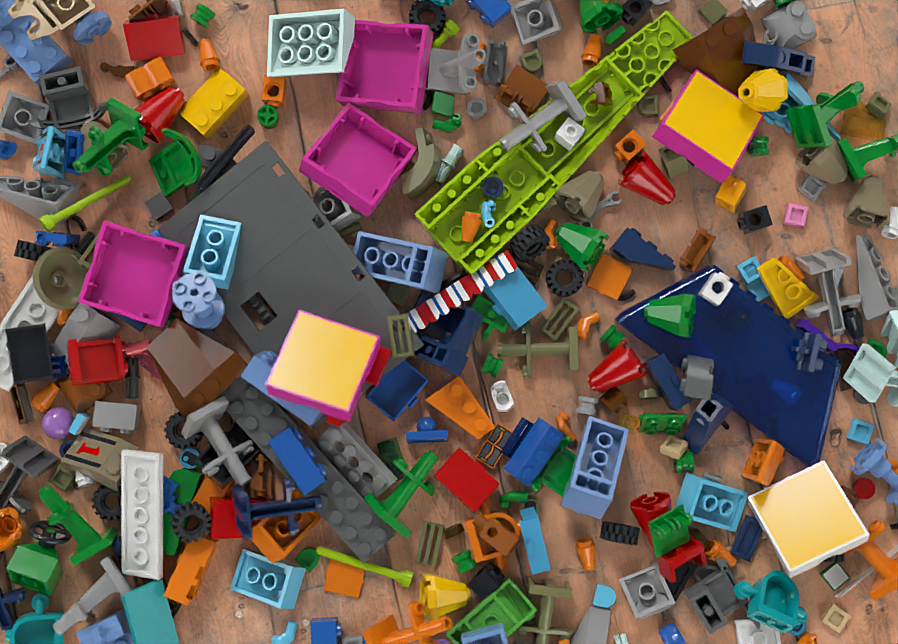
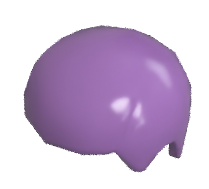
(57, 422)

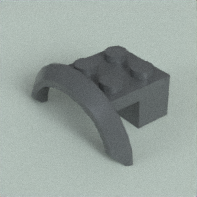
(68, 100)
(715, 597)

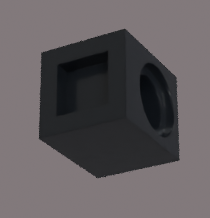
(629, 17)
(762, 216)
(486, 580)

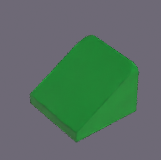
(442, 104)

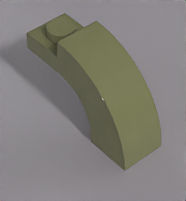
(426, 168)

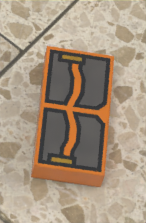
(490, 451)

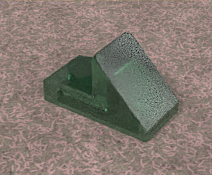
(389, 451)

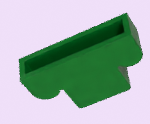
(186, 491)

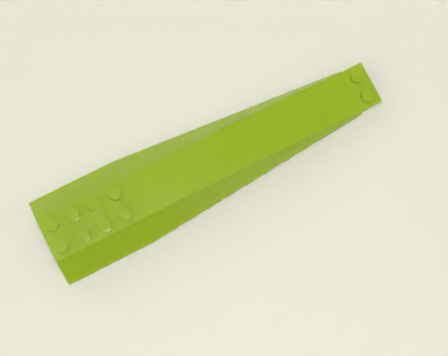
(535, 177)

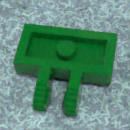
(490, 317)

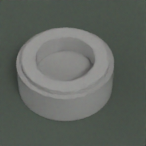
(476, 108)

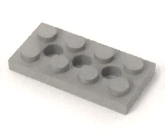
(367, 460)

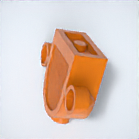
(483, 550)

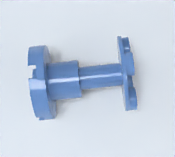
(90, 25)
(198, 301)
(871, 459)

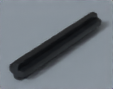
(224, 157)

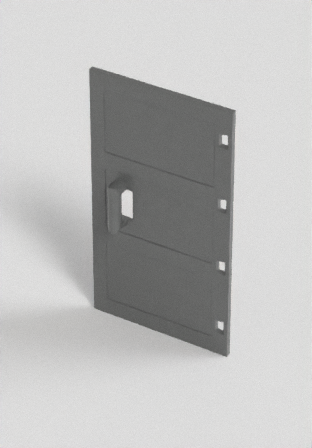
(286, 258)

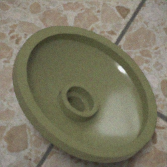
(70, 276)

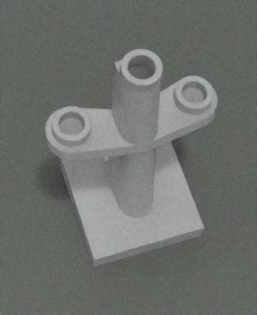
(454, 70)
(563, 102)
(824, 265)
(206, 422)
(109, 583)

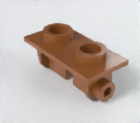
(696, 252)
(261, 477)

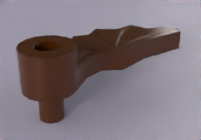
(118, 70)

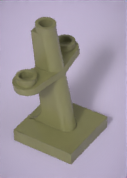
(542, 349)
(548, 593)

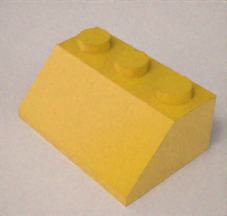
(213, 103)

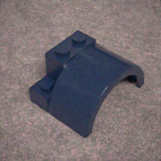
(448, 337)

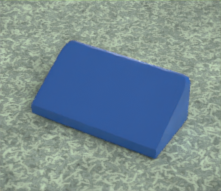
(73, 149)

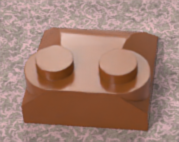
(83, 396)

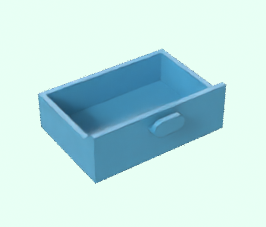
(515, 298)
(534, 541)

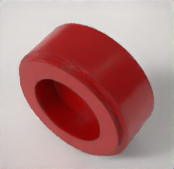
(864, 488)

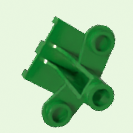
(810, 121)
(123, 128)
(860, 155)
(391, 507)
(87, 538)

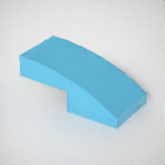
(751, 278)

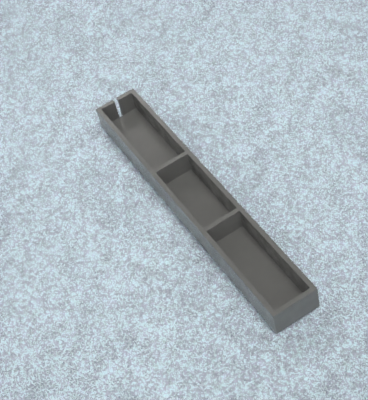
(341, 502)

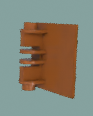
(136, 11)
(523, 90)

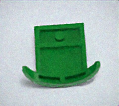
(176, 164)
(557, 469)

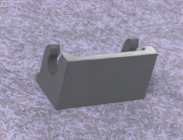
(495, 63)

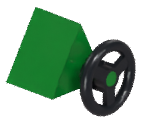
(37, 563)

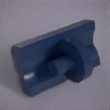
(808, 350)

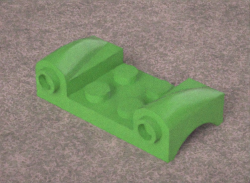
(504, 605)

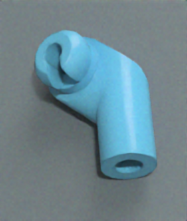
(486, 216)
(288, 636)

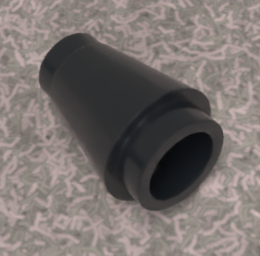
(853, 323)

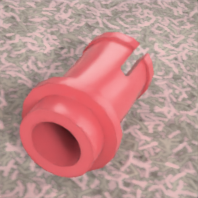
(137, 348)

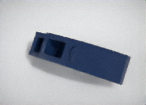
(778, 57)

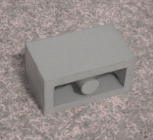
(117, 415)

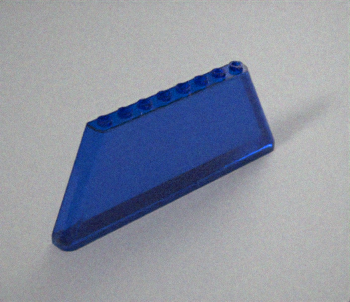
(750, 362)

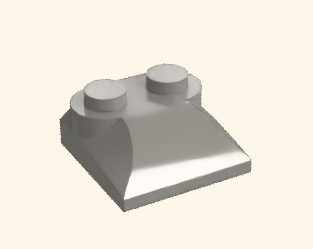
(536, 20)
(791, 24)
(17, 111)
(647, 592)

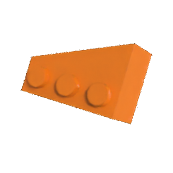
(461, 407)
(191, 570)

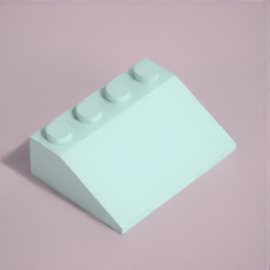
(309, 42)

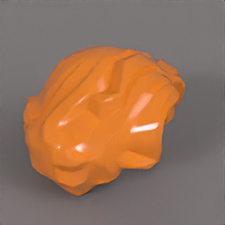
(10, 528)

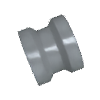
(587, 405)

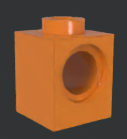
(274, 83)
(635, 141)

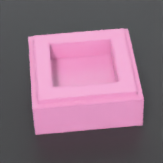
(795, 215)

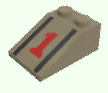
(98, 457)

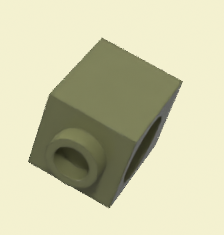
(672, 162)

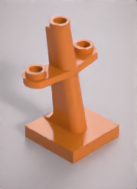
(886, 568)
(387, 631)

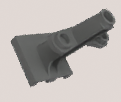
(28, 459)

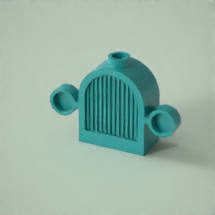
(773, 601)
(36, 626)

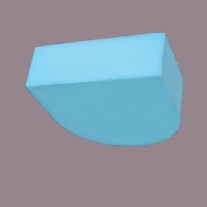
(603, 596)

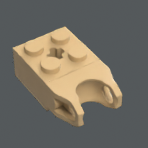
(50, 14)

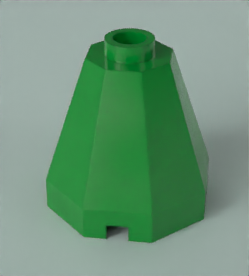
(598, 14)
(581, 243)
(673, 314)

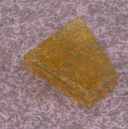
(862, 123)

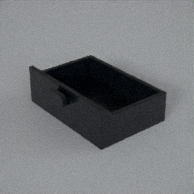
(30, 353)
(236, 437)

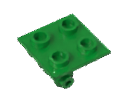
(668, 423)
(670, 530)

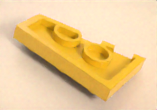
(784, 288)

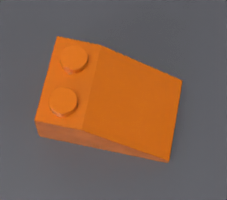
(764, 461)
(272, 534)

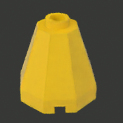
(764, 90)
(441, 595)

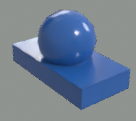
(427, 432)

